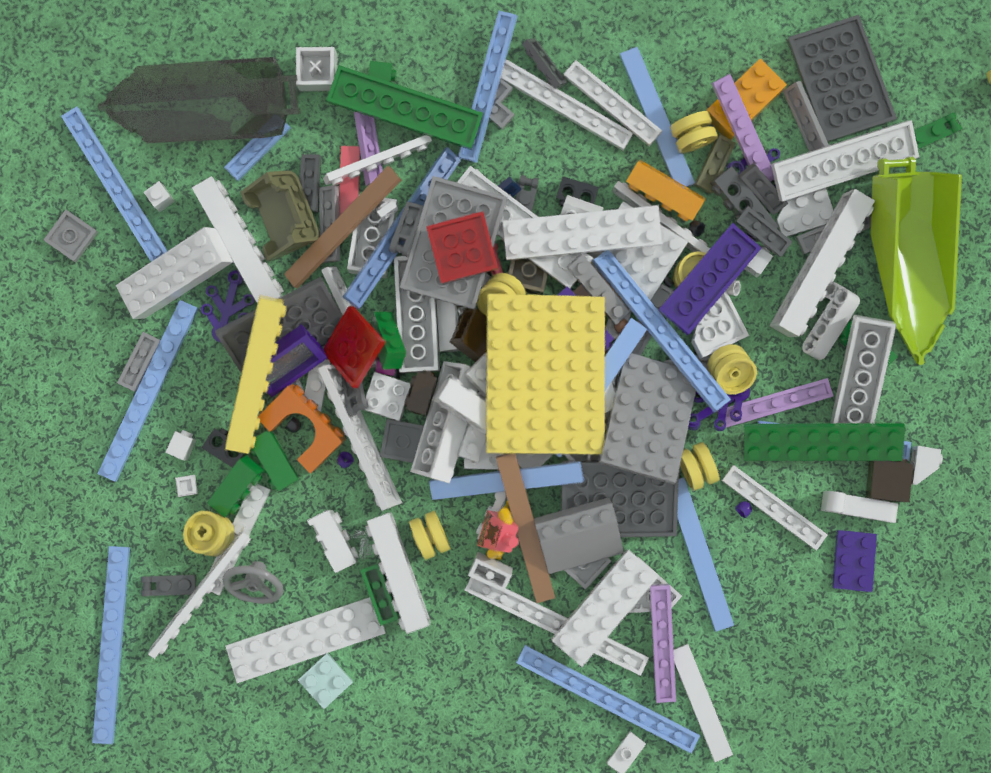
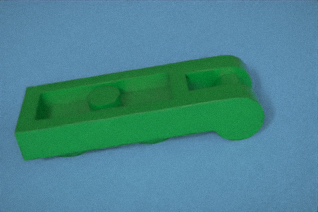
(936, 130)

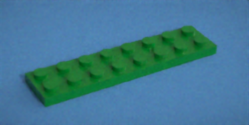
(404, 107)
(824, 442)

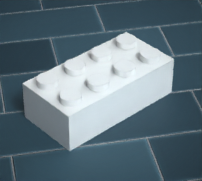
(367, 237)

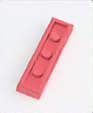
(349, 187)

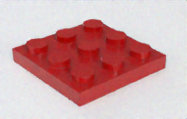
(462, 247)
(353, 346)

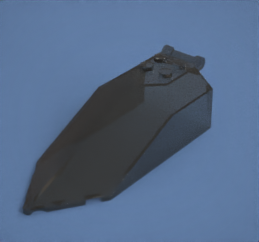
(204, 100)

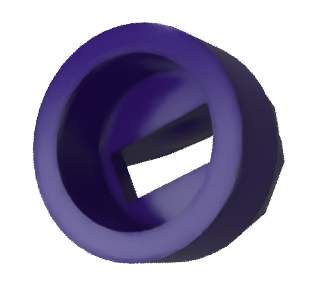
(345, 455)
(744, 509)

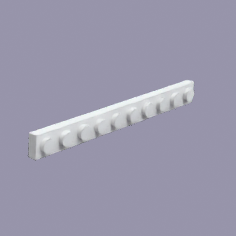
(552, 622)

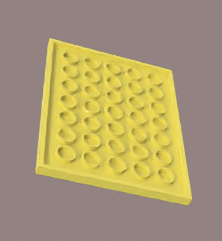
(545, 374)

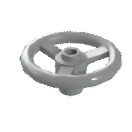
(253, 581)

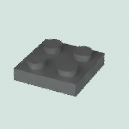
(400, 440)

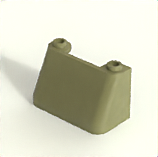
(283, 212)

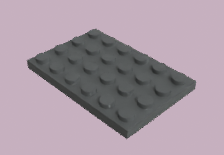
(842, 78)
(307, 306)
(640, 503)

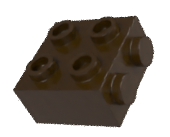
(471, 334)
(422, 392)
(889, 480)

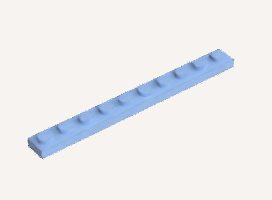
(114, 184)
(661, 330)
(148, 391)
(111, 645)
(608, 699)

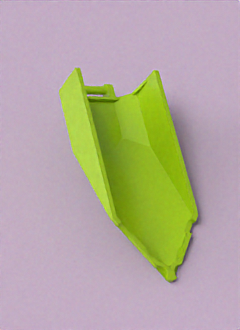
(916, 248)

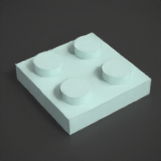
(325, 680)

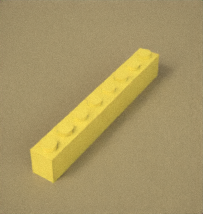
(254, 374)

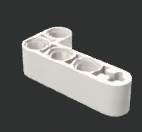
(831, 322)
(859, 506)

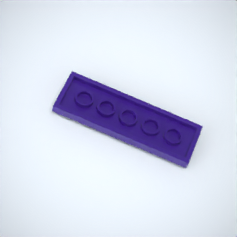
(709, 279)

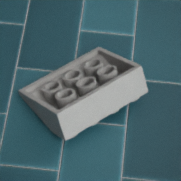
(579, 535)

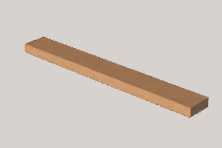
(342, 226)
(526, 531)

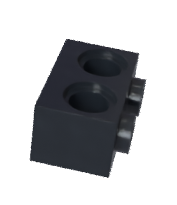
(578, 190)
(220, 452)

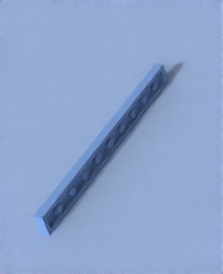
(381, 257)

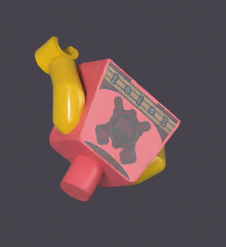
(498, 532)

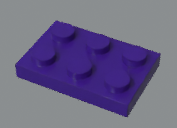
(854, 561)

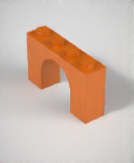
(327, 436)

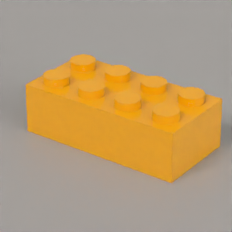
(757, 90)
(666, 190)

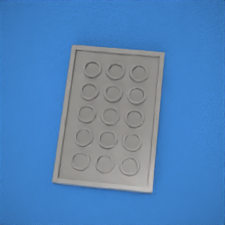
(443, 203)
(648, 419)

